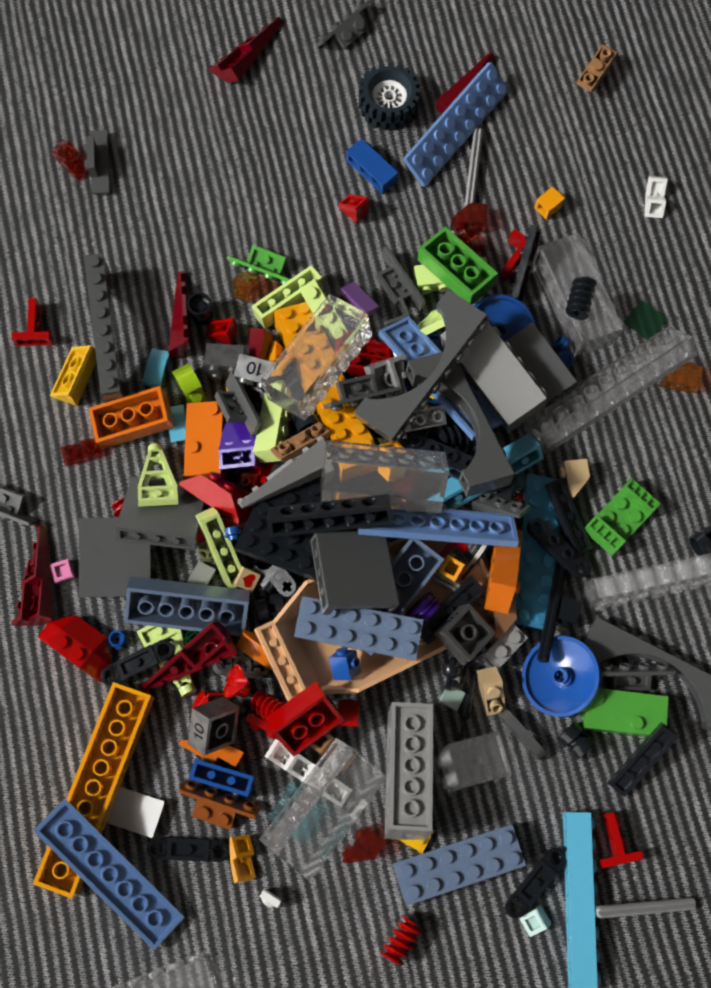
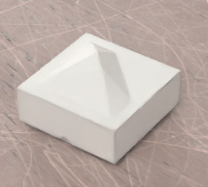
(270, 899)

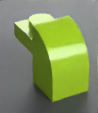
(189, 384)

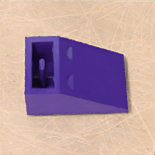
(237, 448)

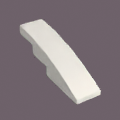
(296, 766)

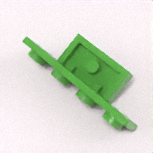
(263, 261)

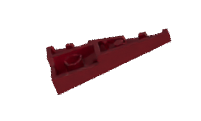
(238, 61)
(450, 95)
(179, 332)
(258, 346)
(36, 585)
(206, 648)

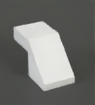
(654, 197)

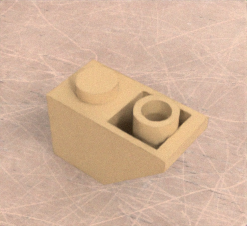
(575, 475)
(491, 690)

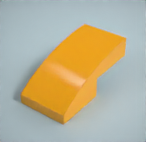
(240, 858)

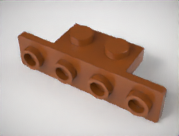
(217, 806)

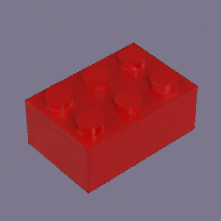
(304, 719)

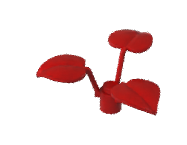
(236, 684)

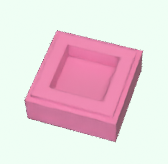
(62, 571)

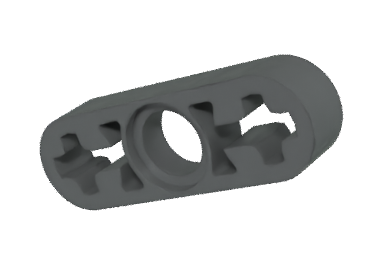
(249, 663)
(522, 734)

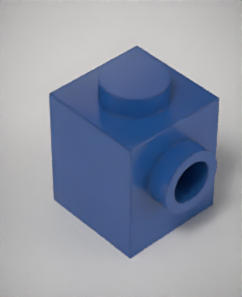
(344, 664)

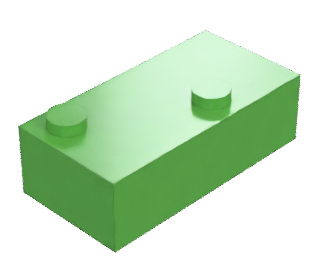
(457, 266)
(625, 713)

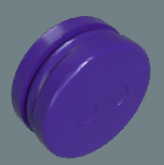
(424, 607)

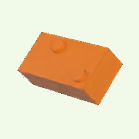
(131, 417)
(203, 439)
(503, 577)

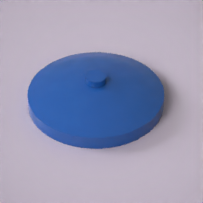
(505, 314)
(566, 682)

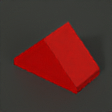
(355, 207)
(222, 331)
(349, 710)

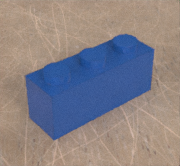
(372, 166)
(222, 778)

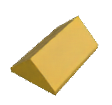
(75, 374)

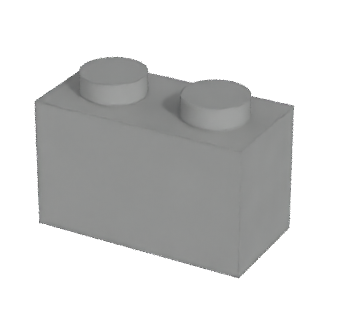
(503, 648)

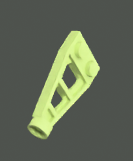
(431, 323)
(157, 494)
(153, 634)

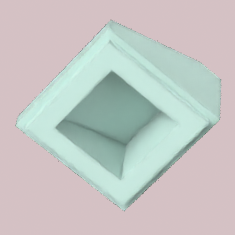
(452, 698)
(535, 921)

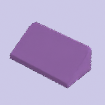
(358, 298)

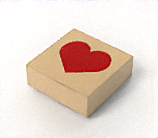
(247, 578)

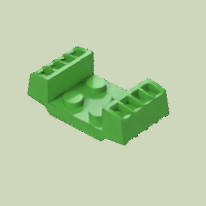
(621, 516)

